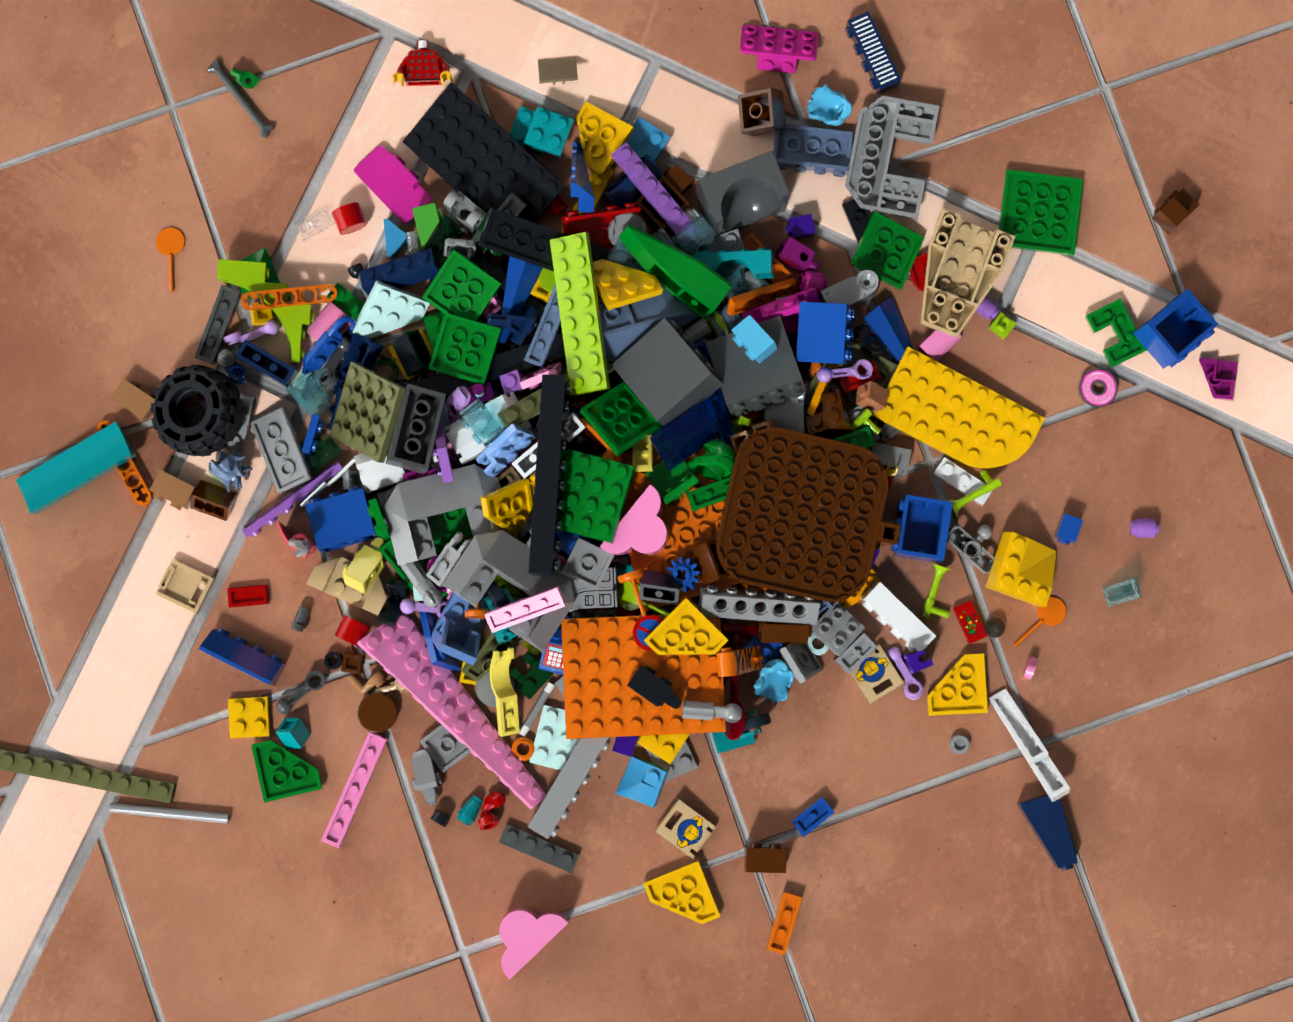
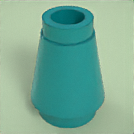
(469, 811)

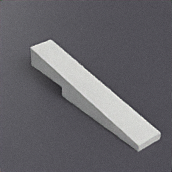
(1030, 745)

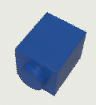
(1068, 529)

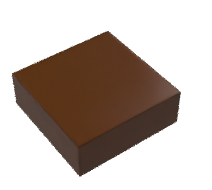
(352, 663)

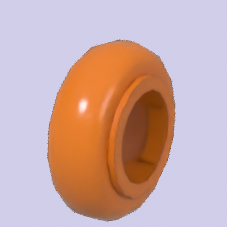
(516, 743)

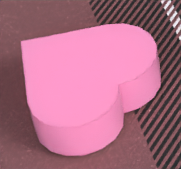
(1030, 668)

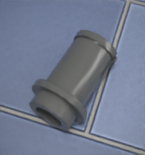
(300, 619)

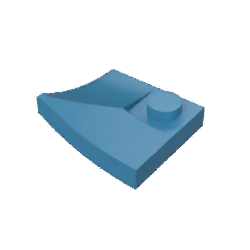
(647, 139)
(642, 781)

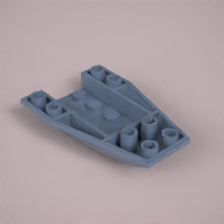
(629, 323)

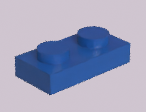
(315, 427)
(812, 816)

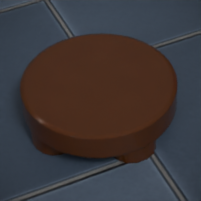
(377, 712)

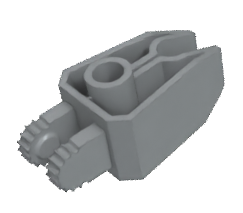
(426, 777)

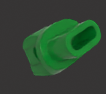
(242, 75)

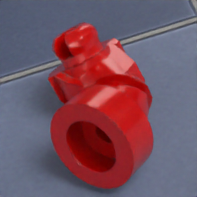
(492, 801)

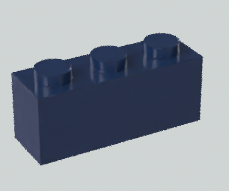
(624, 190)
(266, 364)

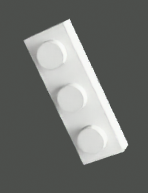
(960, 479)

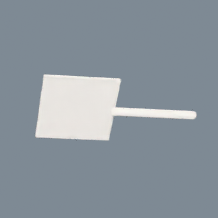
(325, 486)

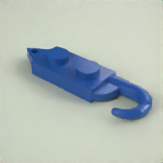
(325, 346)

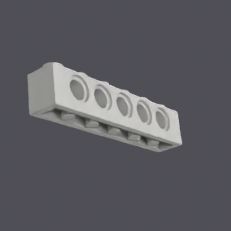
(786, 613)

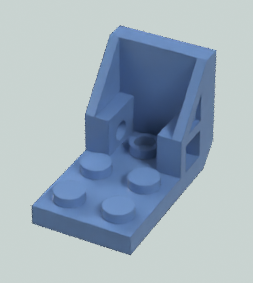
(457, 634)

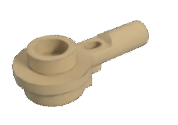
(393, 686)

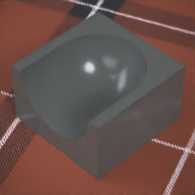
(743, 193)

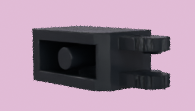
(653, 689)

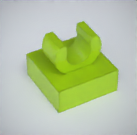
(1002, 325)

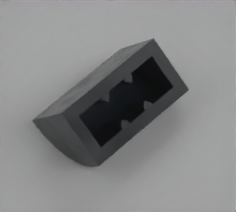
(412, 352)

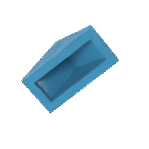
(395, 239)

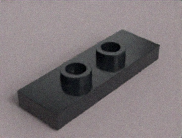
(856, 217)

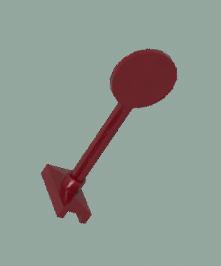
(736, 631)

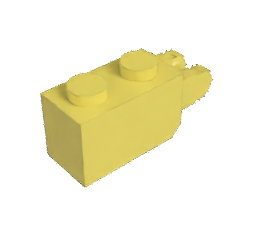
(365, 566)

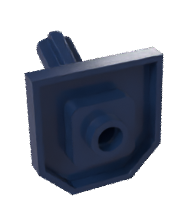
(518, 324)

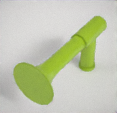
(864, 418)
(989, 486)
(929, 604)

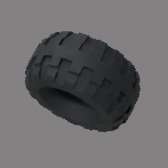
(221, 414)

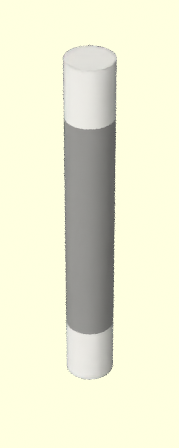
(536, 709)

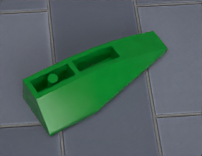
(677, 271)

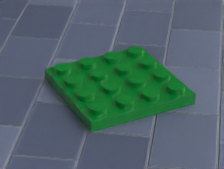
(1041, 211)
(594, 495)

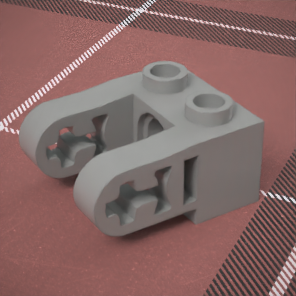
(456, 204)

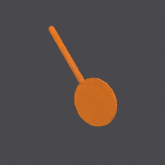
(170, 243)
(1050, 615)

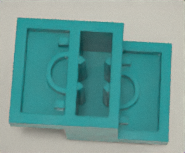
(541, 130)

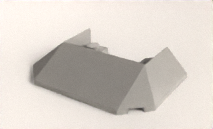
(872, 149)
(429, 496)
(509, 558)

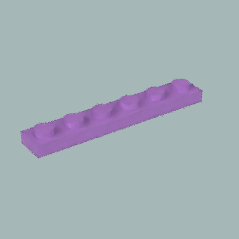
(651, 188)
(285, 504)

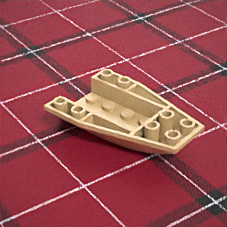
(960, 271)

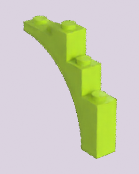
(252, 277)

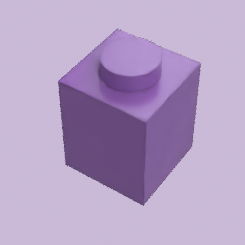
(511, 383)

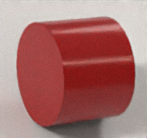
(349, 218)
(351, 630)

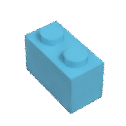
(753, 339)

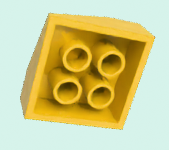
(1023, 569)

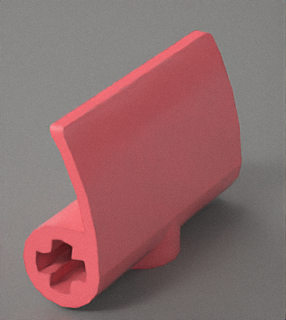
(285, 534)

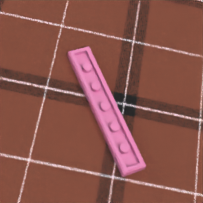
(354, 789)

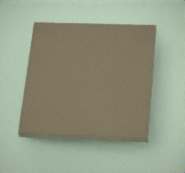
(557, 70)

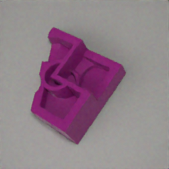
(1220, 377)

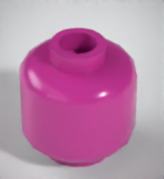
(812, 279)

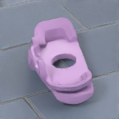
(457, 400)

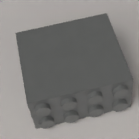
(667, 372)
(754, 385)

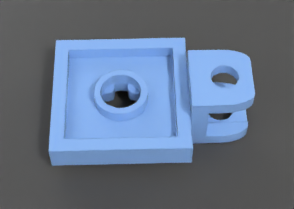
(505, 449)

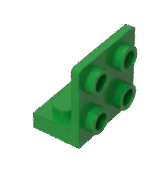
(672, 483)

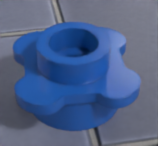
(240, 371)

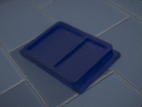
(684, 435)

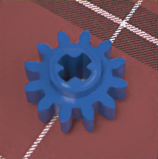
(691, 573)

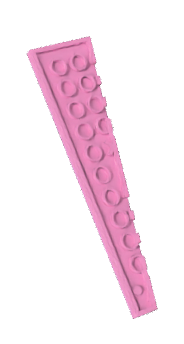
(406, 657)

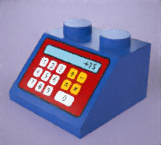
(552, 655)

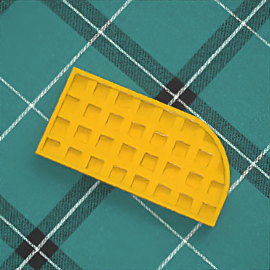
(956, 414)

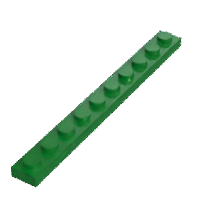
(716, 491)

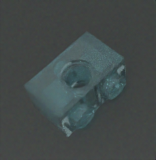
(299, 389)
(475, 412)

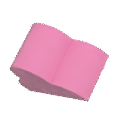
(641, 527)
(526, 935)

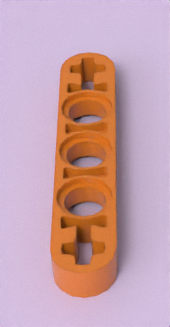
(280, 302)
(127, 473)

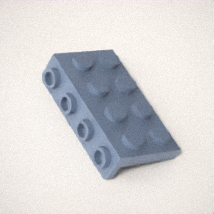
(813, 150)

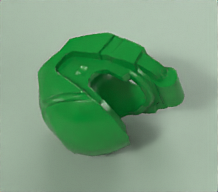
(716, 462)

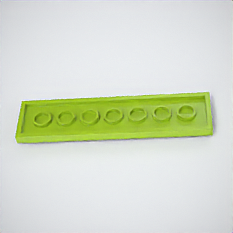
(579, 313)

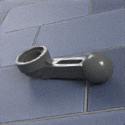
(329, 377)
(284, 706)

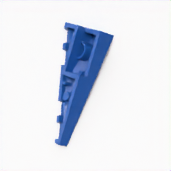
(580, 180)
(519, 284)
(889, 328)

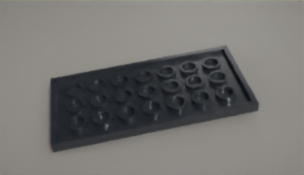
(481, 156)

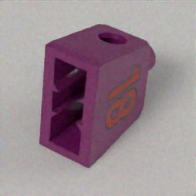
(790, 252)

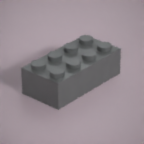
(415, 429)

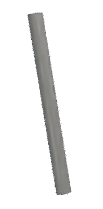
(169, 813)

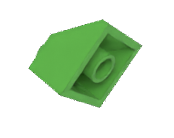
(427, 221)

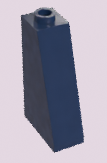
(1051, 829)

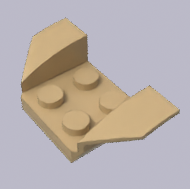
(329, 579)

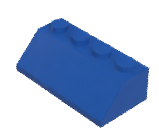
(243, 657)

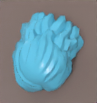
(829, 106)
(774, 681)

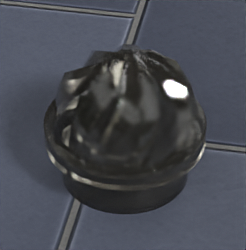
(994, 627)

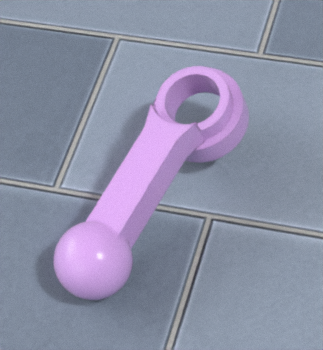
(270, 328)
(825, 374)
(408, 606)
(894, 655)

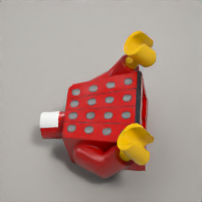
(422, 68)

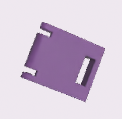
(443, 454)

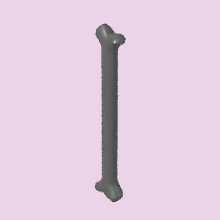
(264, 128)

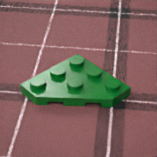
(282, 772)

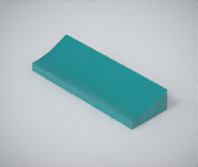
(75, 468)

